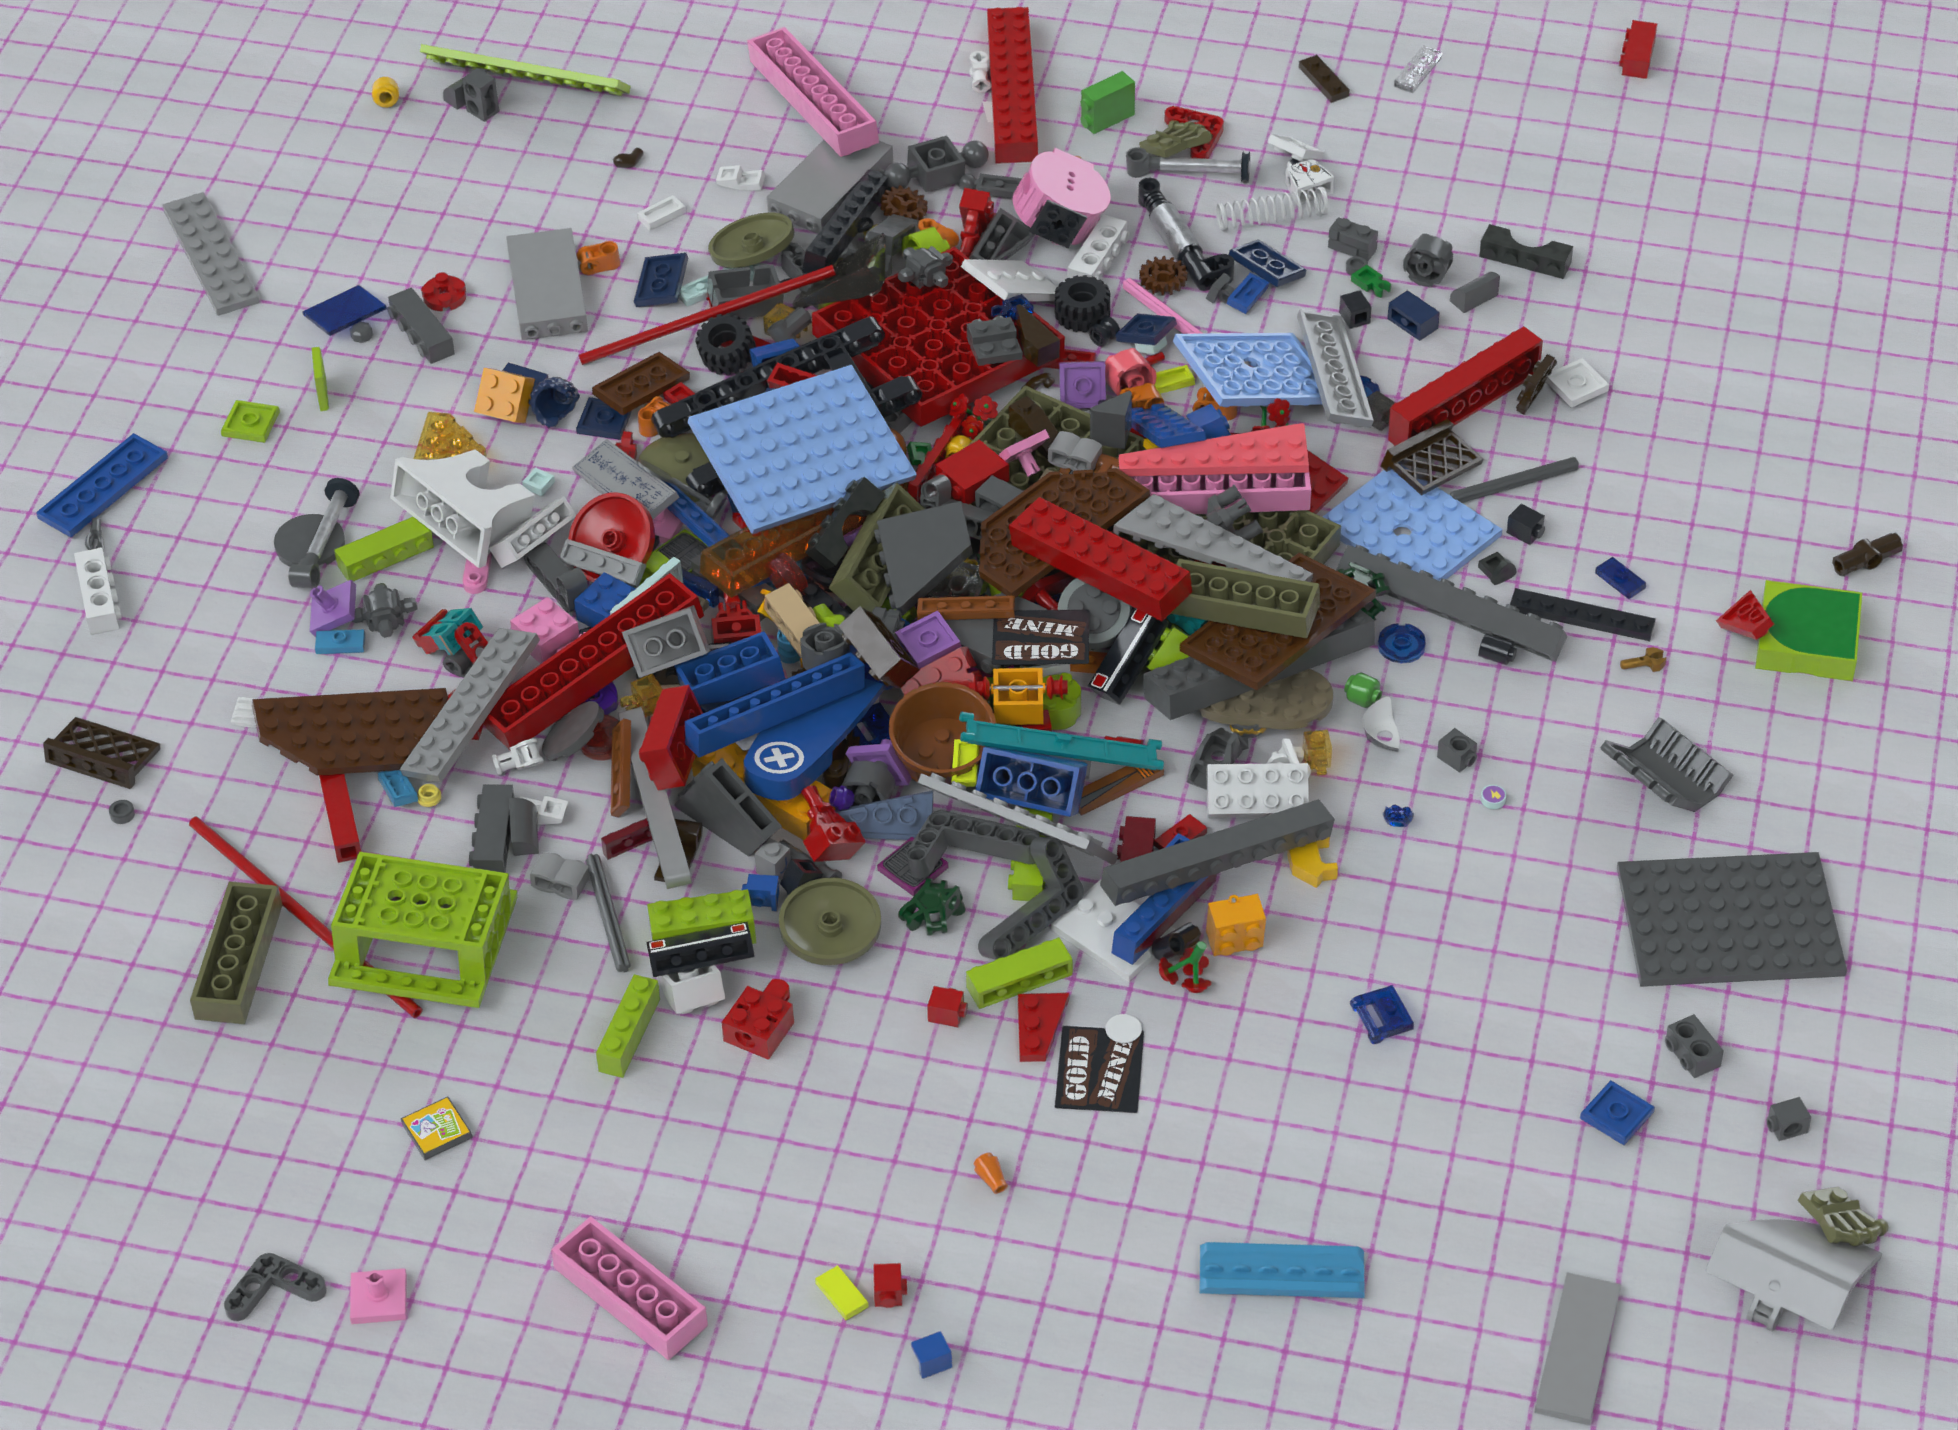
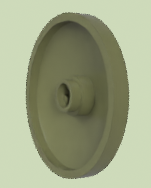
(751, 240)
(676, 457)
(830, 921)

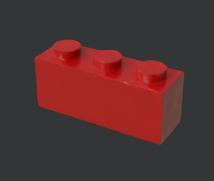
(1638, 49)

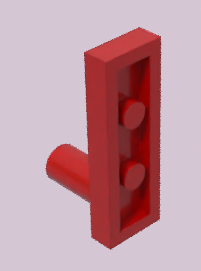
(1047, 587)

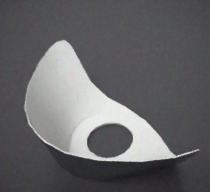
(1378, 719)

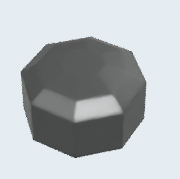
(361, 332)

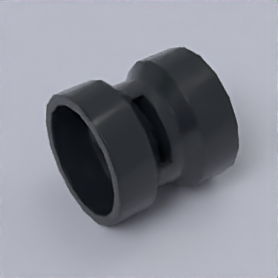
(1104, 331)

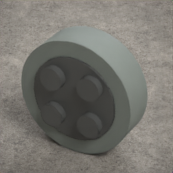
(1106, 616)

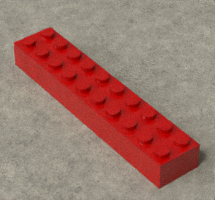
(1012, 85)
(582, 666)

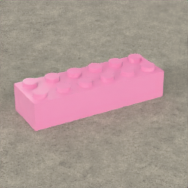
(629, 1288)

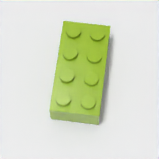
(700, 914)

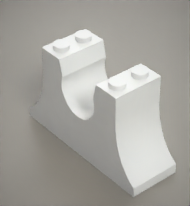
(456, 506)

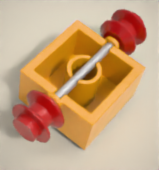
(1019, 694)

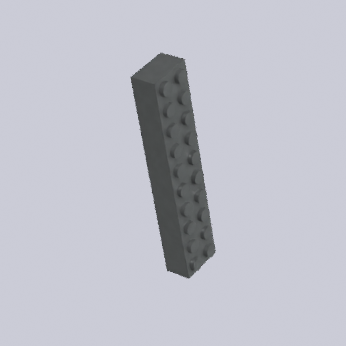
(1193, 685)

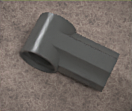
(790, 326)

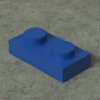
(1247, 293)

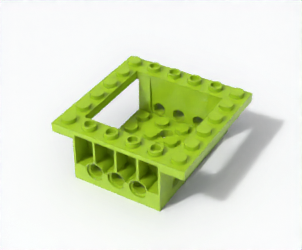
(472, 925)

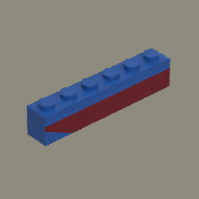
(1155, 918)

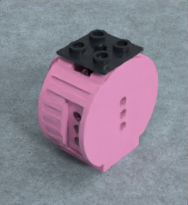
(1061, 198)

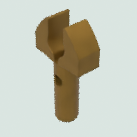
(1653, 658)

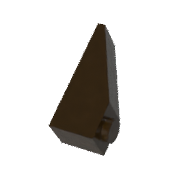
(1036, 340)
(1030, 419)

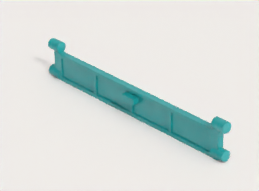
(1061, 744)

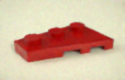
(1038, 1021)

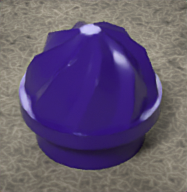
(841, 798)

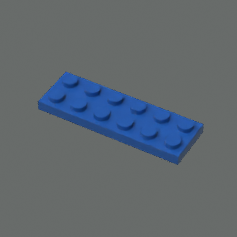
(1165, 426)
(102, 485)

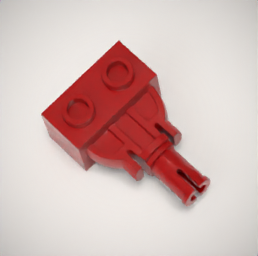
(976, 214)
(734, 622)
(830, 834)

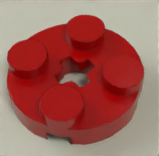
(433, 291)

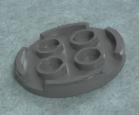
(296, 536)
(572, 731)

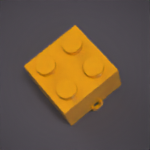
(504, 395)
(1235, 925)

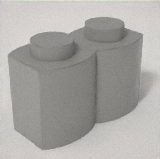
(1074, 452)
(559, 875)

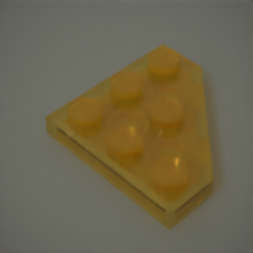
(444, 438)

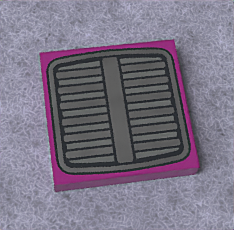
(897, 869)

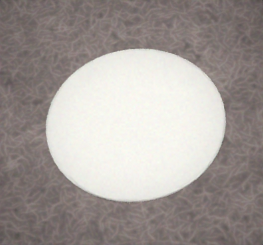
(1123, 1028)

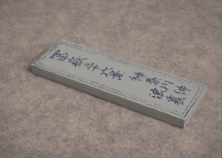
(613, 470)

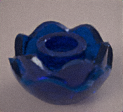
(1398, 816)

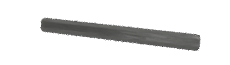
(1515, 480)
(608, 913)

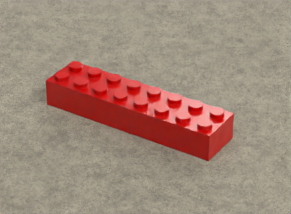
(1467, 386)
(1101, 558)

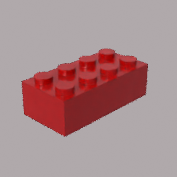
(664, 742)

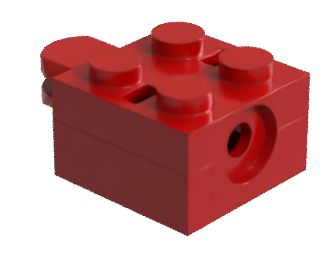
(760, 1019)

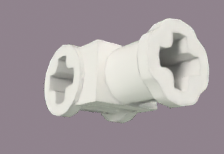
(979, 72)
(518, 757)

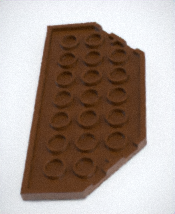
(1095, 497)
(349, 729)

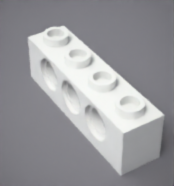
(1099, 248)
(532, 532)
(97, 590)

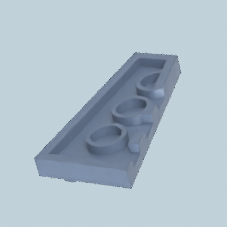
(891, 818)

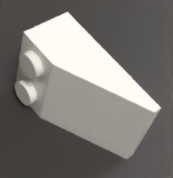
(692, 988)

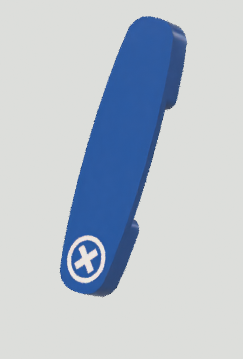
(801, 749)

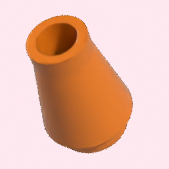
(990, 1172)

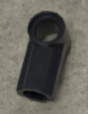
(1176, 941)

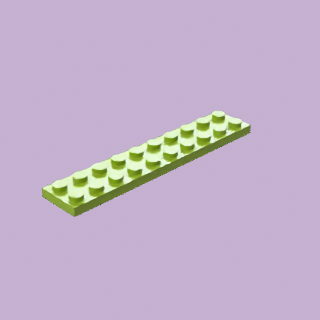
(522, 69)

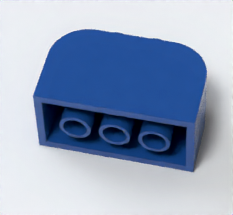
(1032, 780)

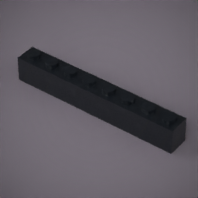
(845, 222)

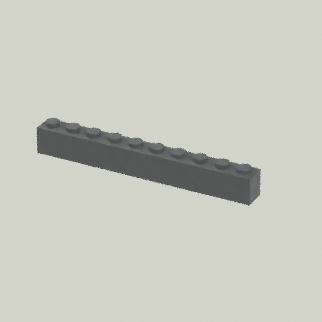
(1461, 605)
(1216, 852)

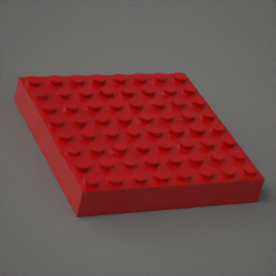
(929, 339)

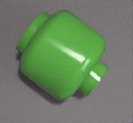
(1362, 690)

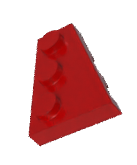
(1746, 618)

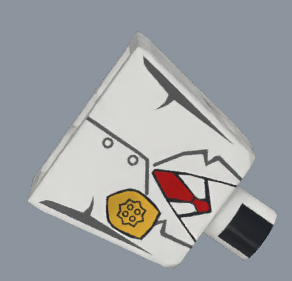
(1306, 176)

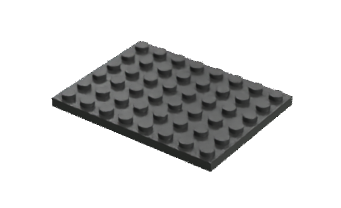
(1730, 919)

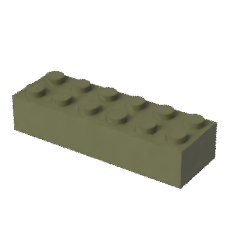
(861, 574)
(1250, 599)
(236, 953)

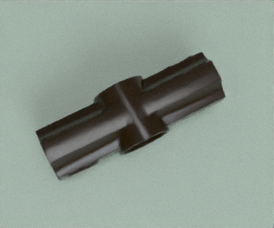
(1867, 554)

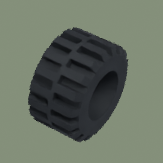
(1081, 302)
(722, 330)

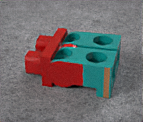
(440, 630)

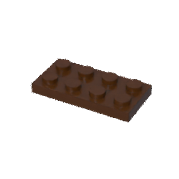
(640, 383)

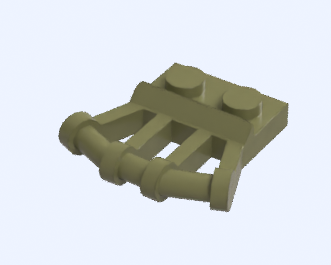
(1176, 138)
(1842, 1217)

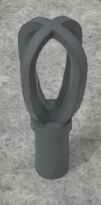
(95, 532)

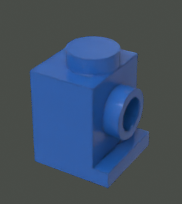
(763, 890)

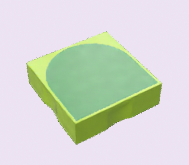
(1811, 630)

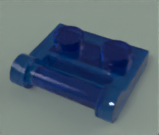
(876, 723)
(1389, 1010)

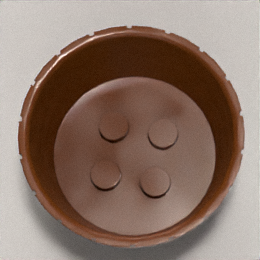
(927, 724)

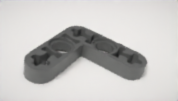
(273, 1276)

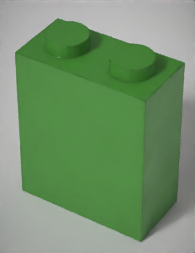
(1107, 102)

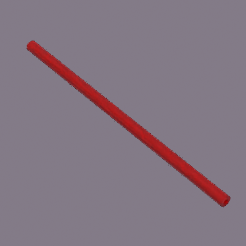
(704, 315)

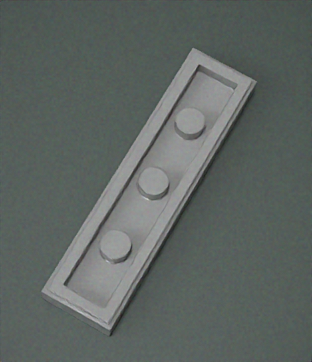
(601, 561)

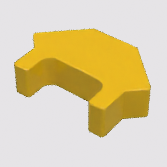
(1307, 863)

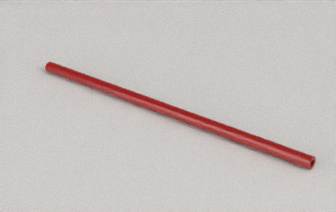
(287, 901)

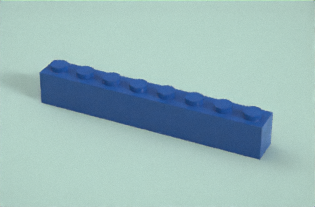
(774, 704)

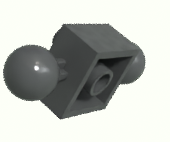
(936, 163)

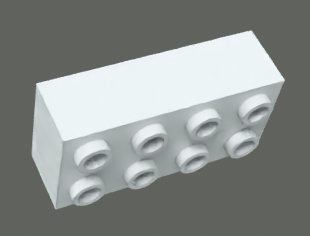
(1255, 789)

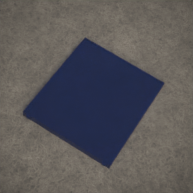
(344, 310)

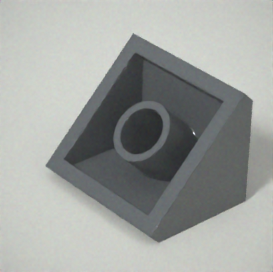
(1112, 421)

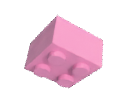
(551, 624)

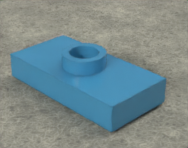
(340, 641)
(397, 787)

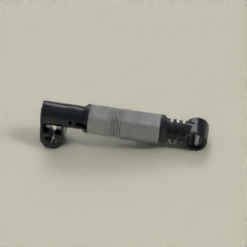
(1180, 238)

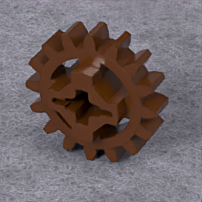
(904, 203)
(1163, 275)

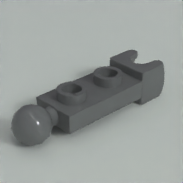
(997, 185)

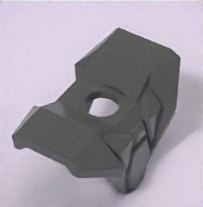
(1216, 742)

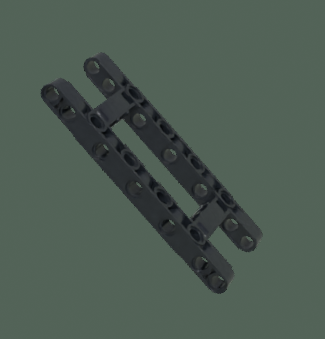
(825, 352)

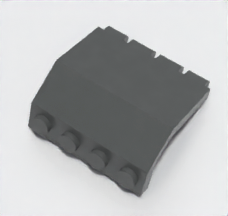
(1672, 767)

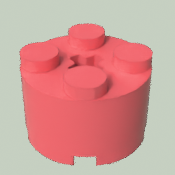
(1128, 370)

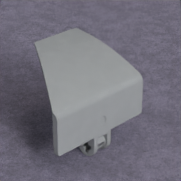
(1790, 1268)

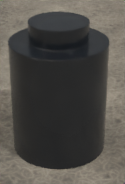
(1497, 649)

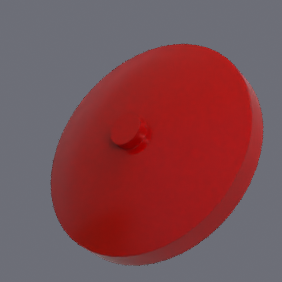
(615, 525)

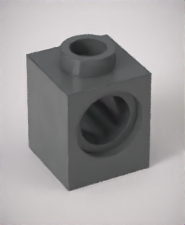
(1457, 750)
(1788, 1119)

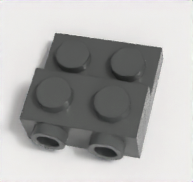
(993, 340)

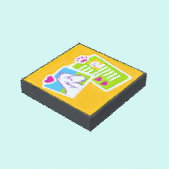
(436, 1128)

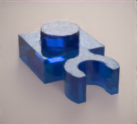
(1009, 305)

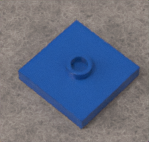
(1617, 1112)

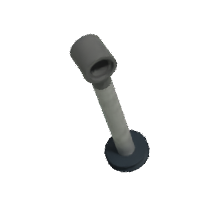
(1141, 162)
(340, 494)

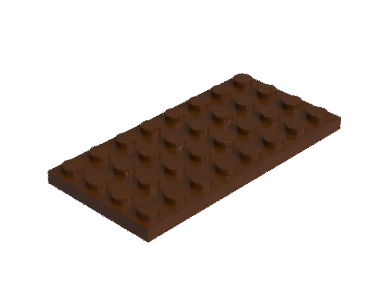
(1260, 655)

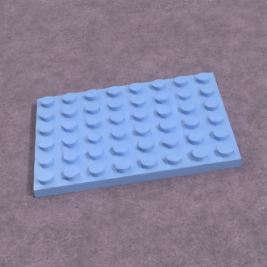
(800, 447)

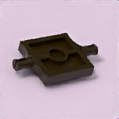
(1535, 383)

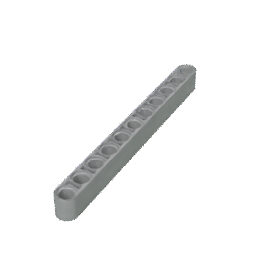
(657, 809)

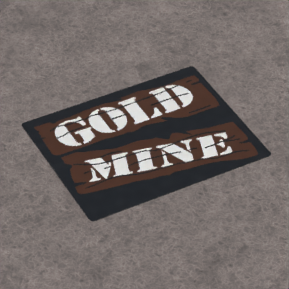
(1041, 638)
(1098, 1071)

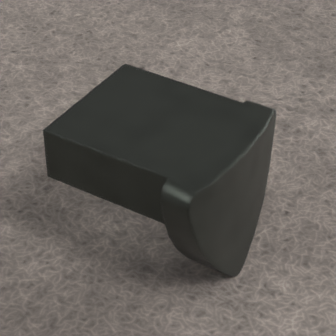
(1497, 568)

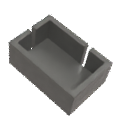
(734, 283)

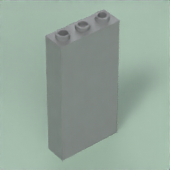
(823, 182)
(547, 284)

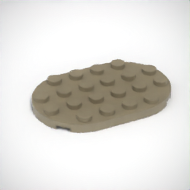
(1278, 705)

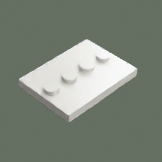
(1011, 279)
(1092, 927)

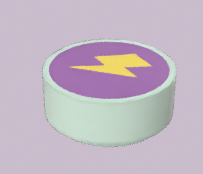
(1493, 797)

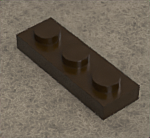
(1324, 78)

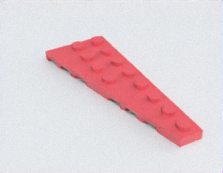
(1253, 452)

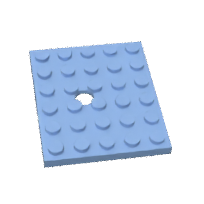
(1279, 371)
(1442, 528)

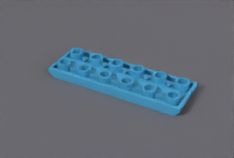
(1282, 1270)

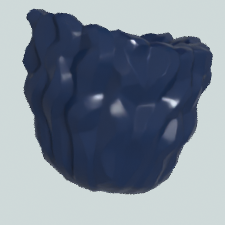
(553, 400)

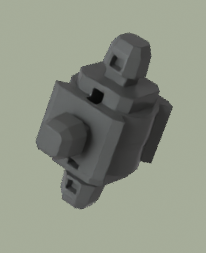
(925, 267)
(384, 610)

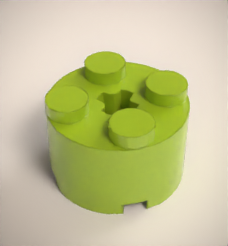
(925, 239)
(1066, 711)

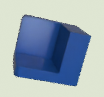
(932, 1354)

